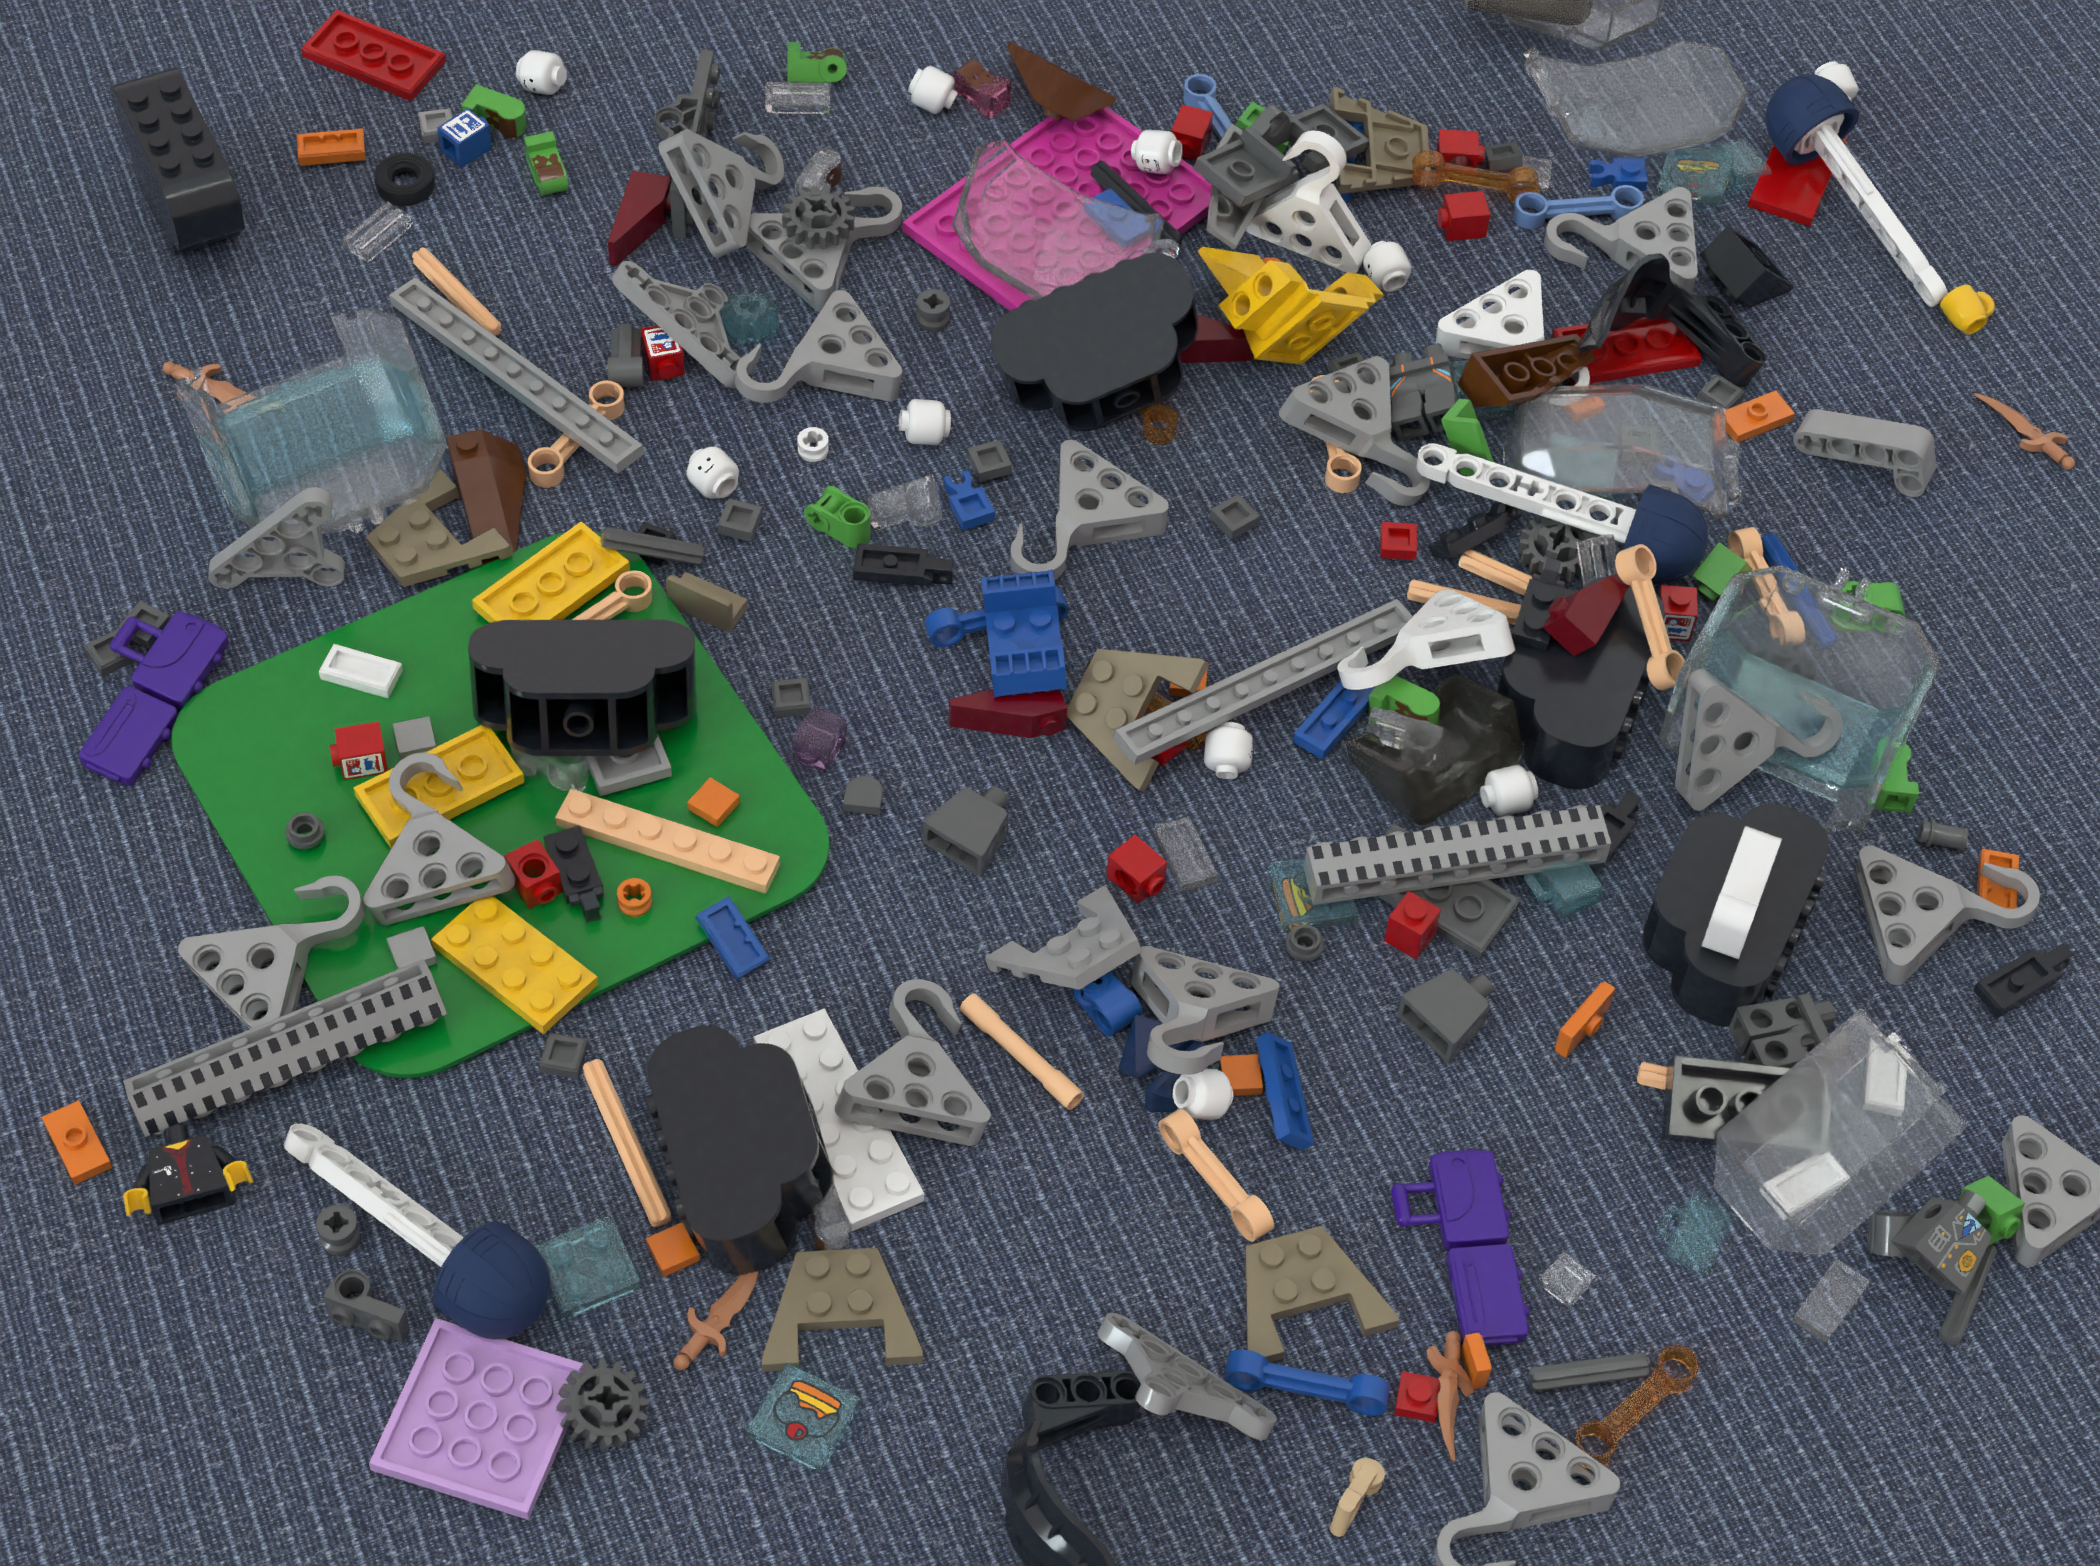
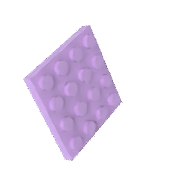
(477, 1420)

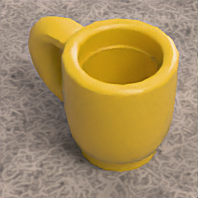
(1967, 308)

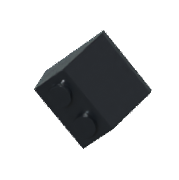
(1743, 269)

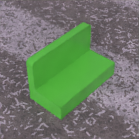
(1465, 432)

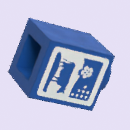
(464, 137)

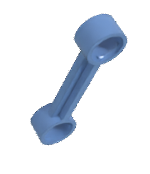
(1206, 101)
(1582, 206)

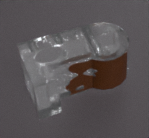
(821, 171)
(830, 1222)

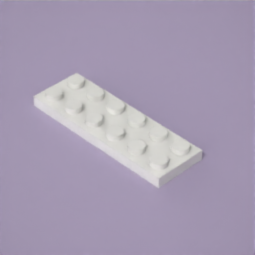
(864, 1158)

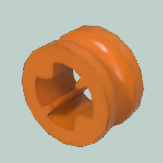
(634, 887)

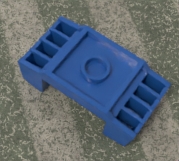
(1023, 633)

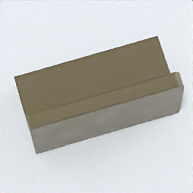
(706, 601)

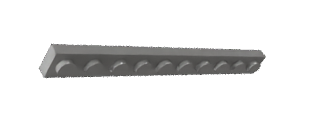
(517, 375)
(1259, 683)

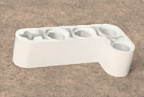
(1741, 892)

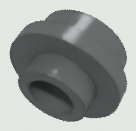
(301, 823)
(1308, 935)

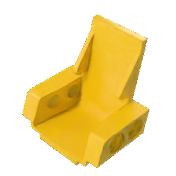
(1277, 308)

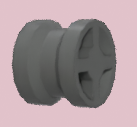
(933, 310)
(345, 1236)

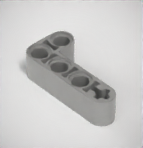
(1871, 442)

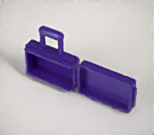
(161, 683)
(1476, 1236)

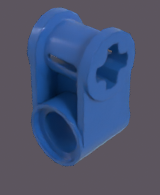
(1108, 1003)

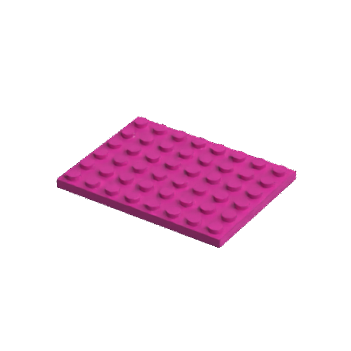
(1067, 153)

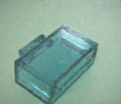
(1747, 164)
(1566, 885)
(1697, 1232)

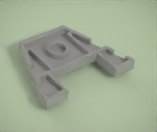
(1080, 955)

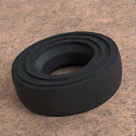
(404, 194)

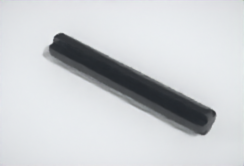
(1110, 179)

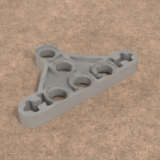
(677, 306)
(275, 556)
(1179, 1383)

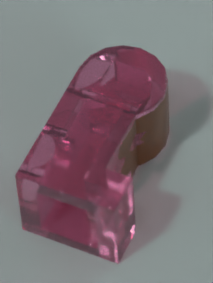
(981, 88)

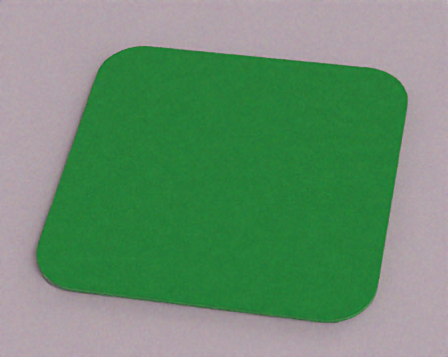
(263, 754)

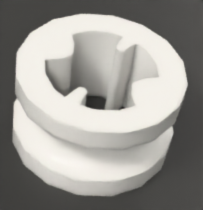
(809, 435)

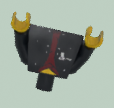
(185, 1178)

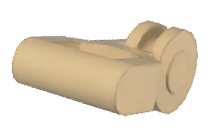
(1364, 1480)

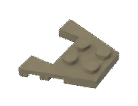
(1390, 149)
(420, 547)
(1119, 692)
(1302, 1275)
(835, 1293)

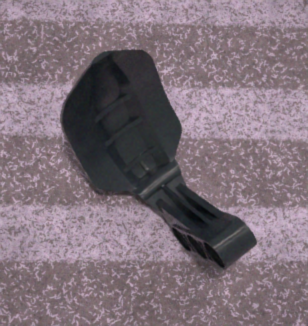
(1706, 319)
(1035, 1516)

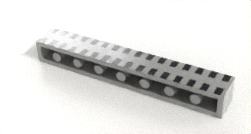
(1467, 851)
(284, 1048)

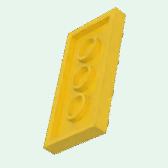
(553, 579)
(473, 758)
(515, 962)

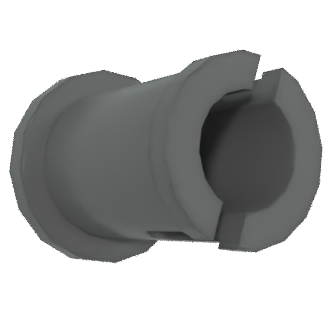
(1942, 835)

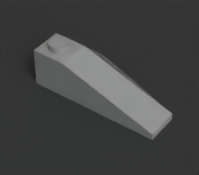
(1226, 218)

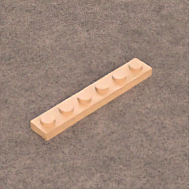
(668, 841)

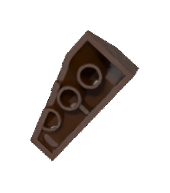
(1056, 88)
(1521, 371)
(489, 483)

